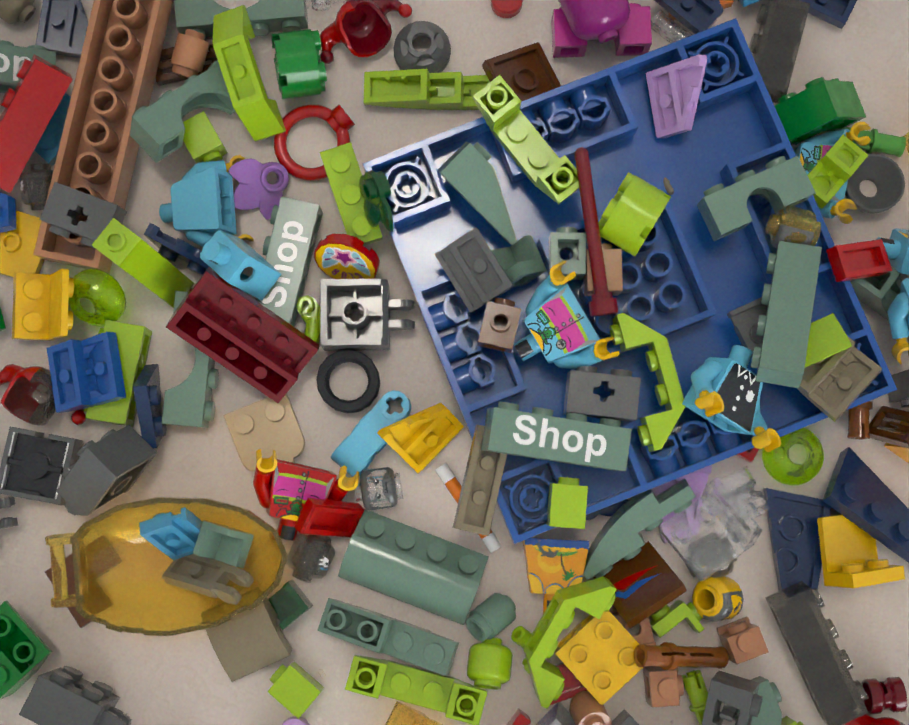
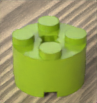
(632, 213)

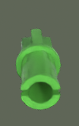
(882, 142)

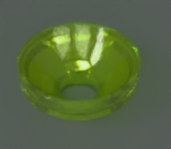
(104, 294)
(783, 469)

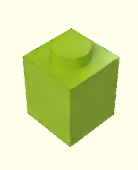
(202, 139)
(567, 504)
(294, 688)

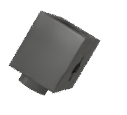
(66, 206)
(621, 403)

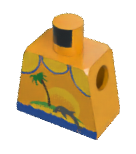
(554, 565)

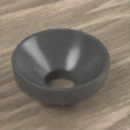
(433, 59)
(886, 177)

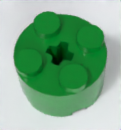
(297, 63)

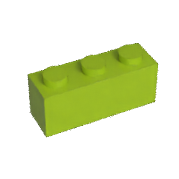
(344, 179)
(133, 351)

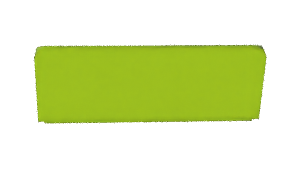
(825, 339)

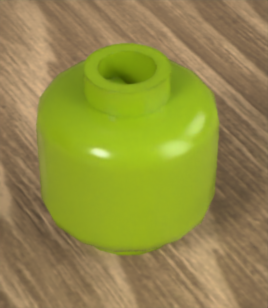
(489, 664)

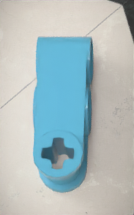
(364, 443)

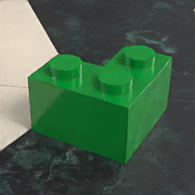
(819, 108)

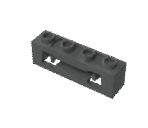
(737, 695)

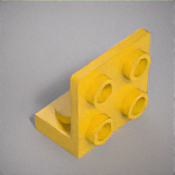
(42, 305)
(851, 555)
(599, 655)

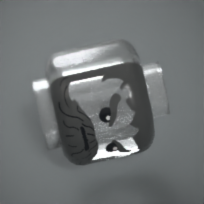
(379, 489)

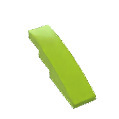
(422, 89)

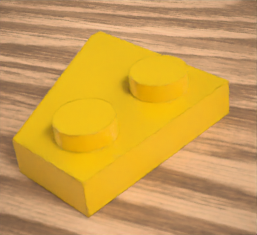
(422, 435)

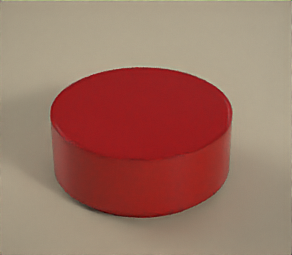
(506, 8)

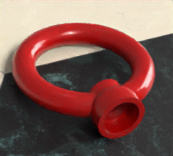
(336, 118)

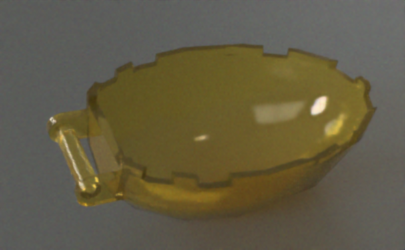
(122, 572)

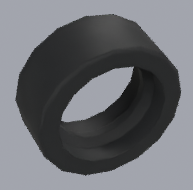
(329, 365)

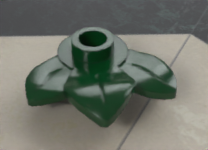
(375, 190)

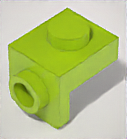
(672, 615)

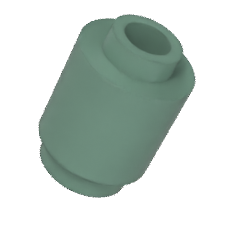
(491, 617)

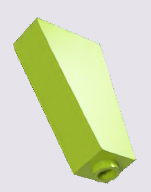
(141, 261)

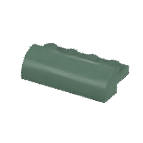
(413, 566)

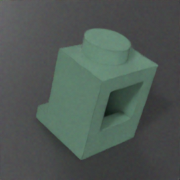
(575, 242)

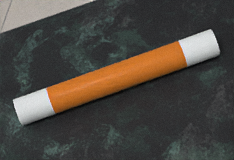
(455, 488)

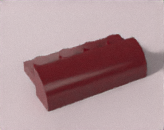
(242, 335)

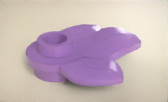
(254, 188)

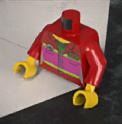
(286, 485)

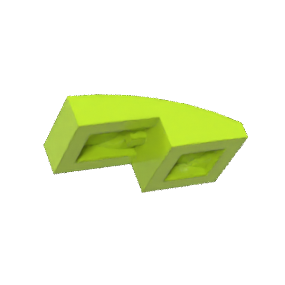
(835, 169)

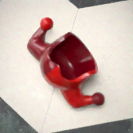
(361, 27)

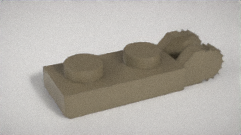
(207, 577)

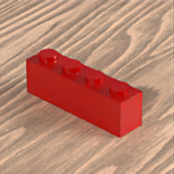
(28, 114)

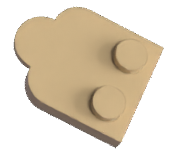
(268, 428)

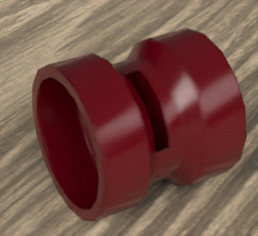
(885, 695)

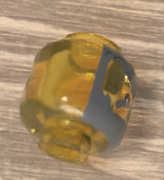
(793, 226)

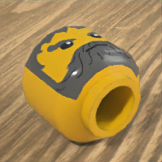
(717, 598)

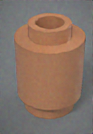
(189, 53)
(587, 711)

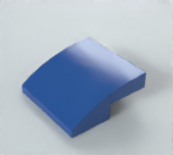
(86, 372)

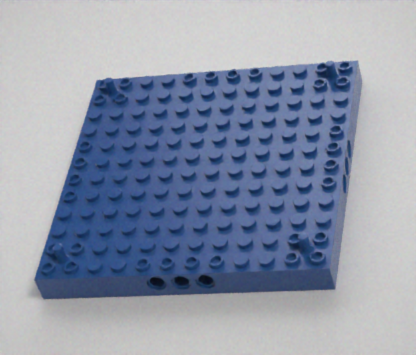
(674, 284)

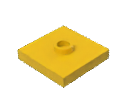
(19, 246)

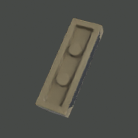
(479, 487)

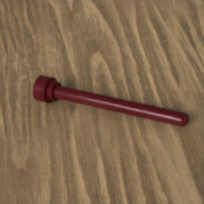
(602, 300)

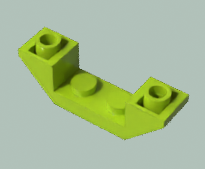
(241, 75)
(502, 113)
(632, 335)
(591, 597)
(416, 686)

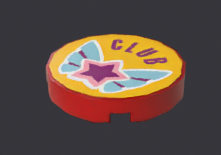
(346, 258)

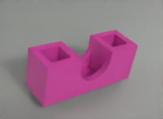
(632, 38)

